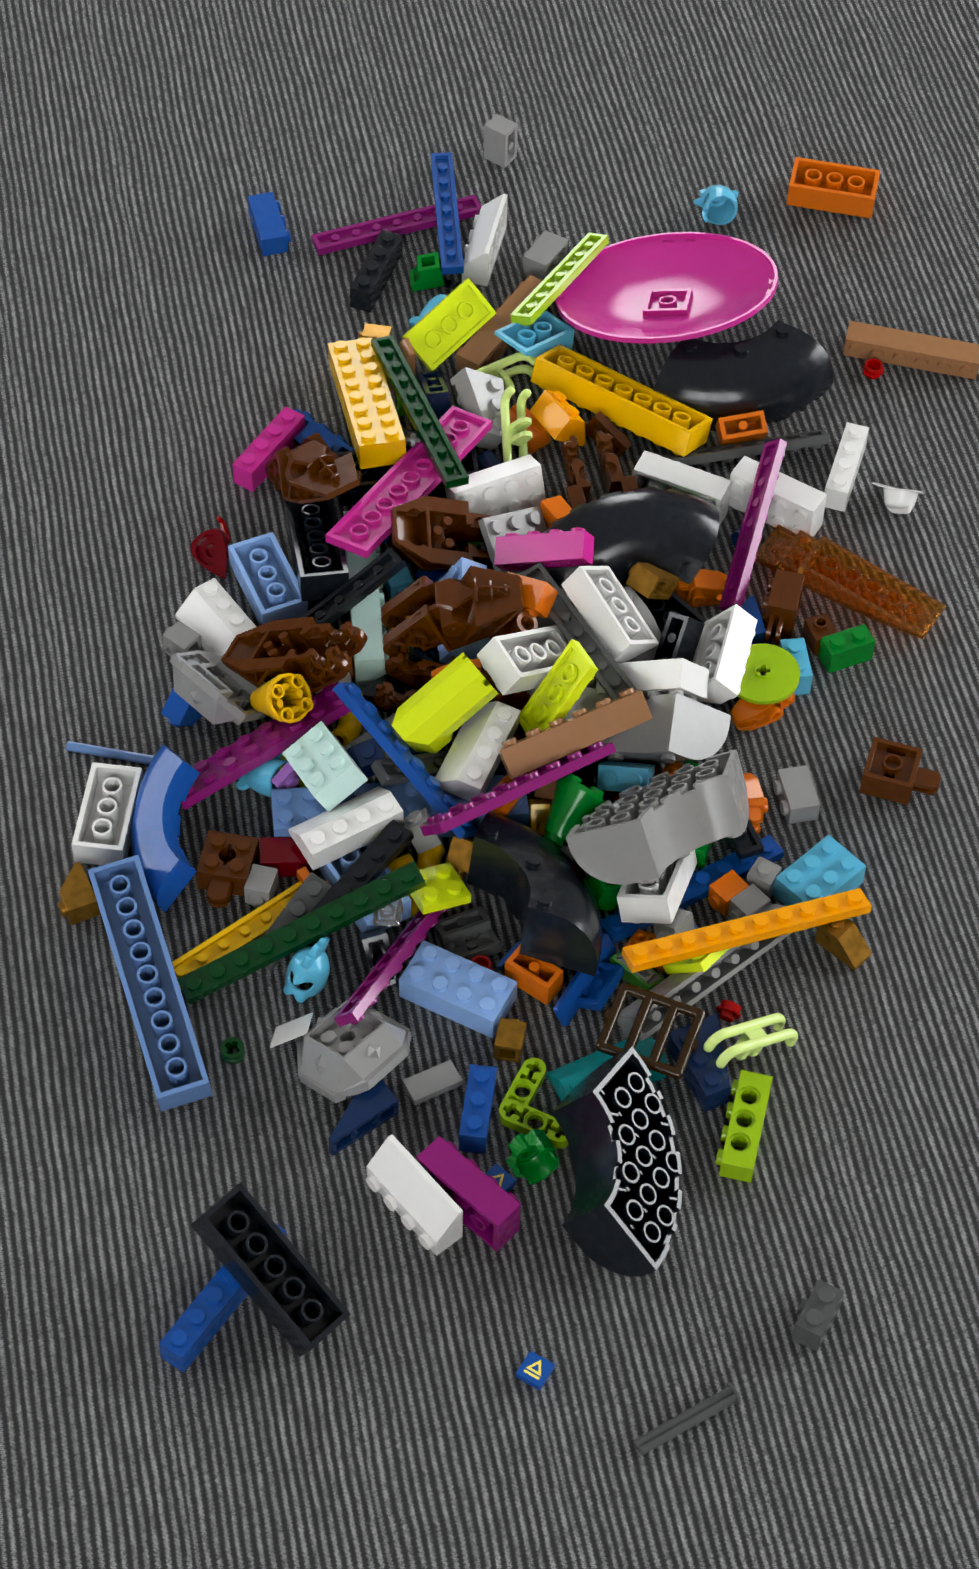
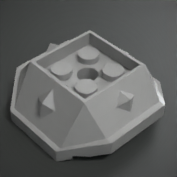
(213, 688)
(350, 1057)

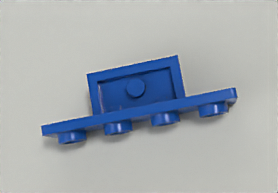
(335, 443)
(588, 990)

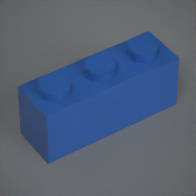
(268, 223)
(477, 1109)

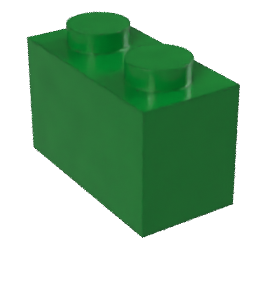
(846, 648)

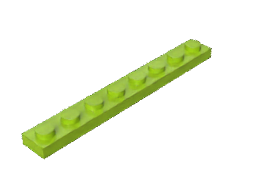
(559, 279)

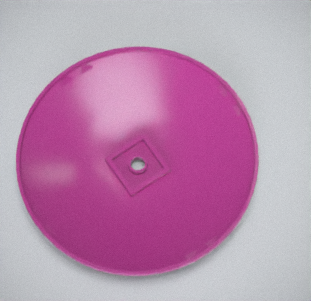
(669, 288)

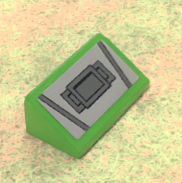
(643, 979)

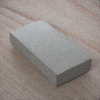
(432, 1082)

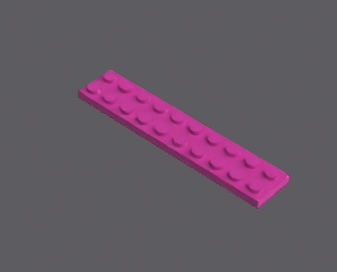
(410, 478)

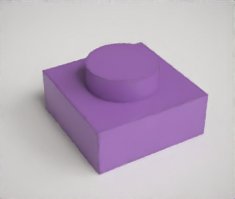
(286, 778)

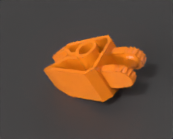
(704, 589)
(753, 716)
(757, 803)

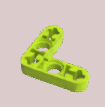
(521, 1105)

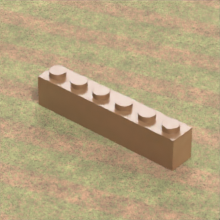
(486, 347)
(912, 350)
(575, 733)

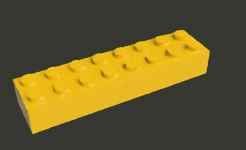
(622, 400)
(366, 403)

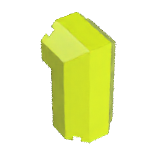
(442, 706)

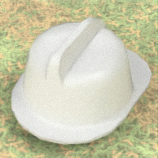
(899, 500)

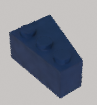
(703, 1077)

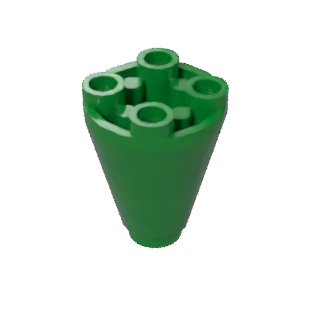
(568, 807)

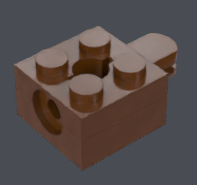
(782, 605)
(902, 763)
(226, 866)

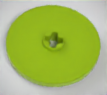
(780, 670)

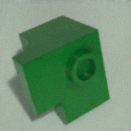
(427, 272)

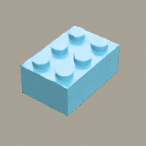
(819, 873)

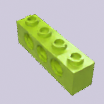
(741, 1163)

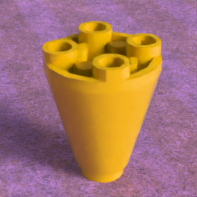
(283, 698)

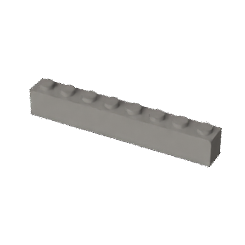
(694, 986)

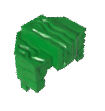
(532, 1156)

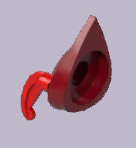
(211, 549)

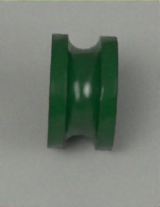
(231, 1043)

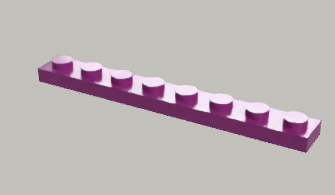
(398, 223)
(753, 524)
(387, 966)

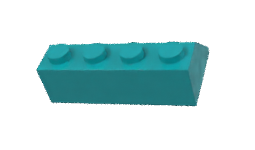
(570, 1075)

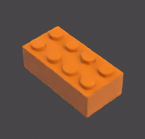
(833, 187)

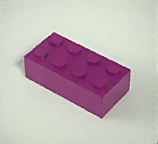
(485, 1205)

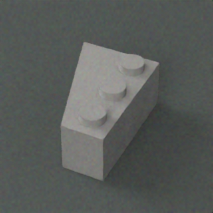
(481, 396)

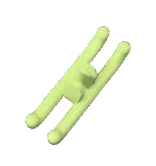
(496, 368)
(516, 432)
(752, 1038)

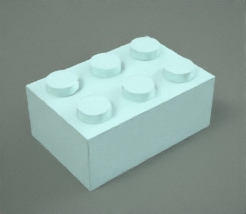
(324, 766)

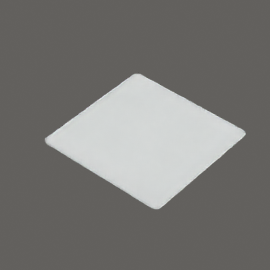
(291, 1030)

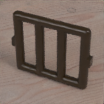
(649, 998)

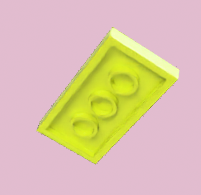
(449, 324)
(559, 688)

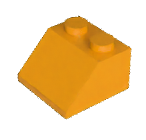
(559, 417)

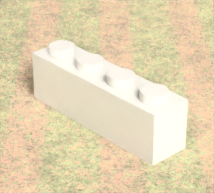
(846, 466)

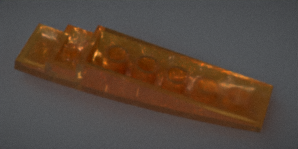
(850, 581)

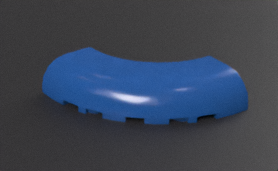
(157, 825)

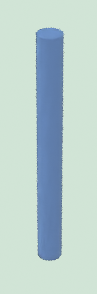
(109, 752)

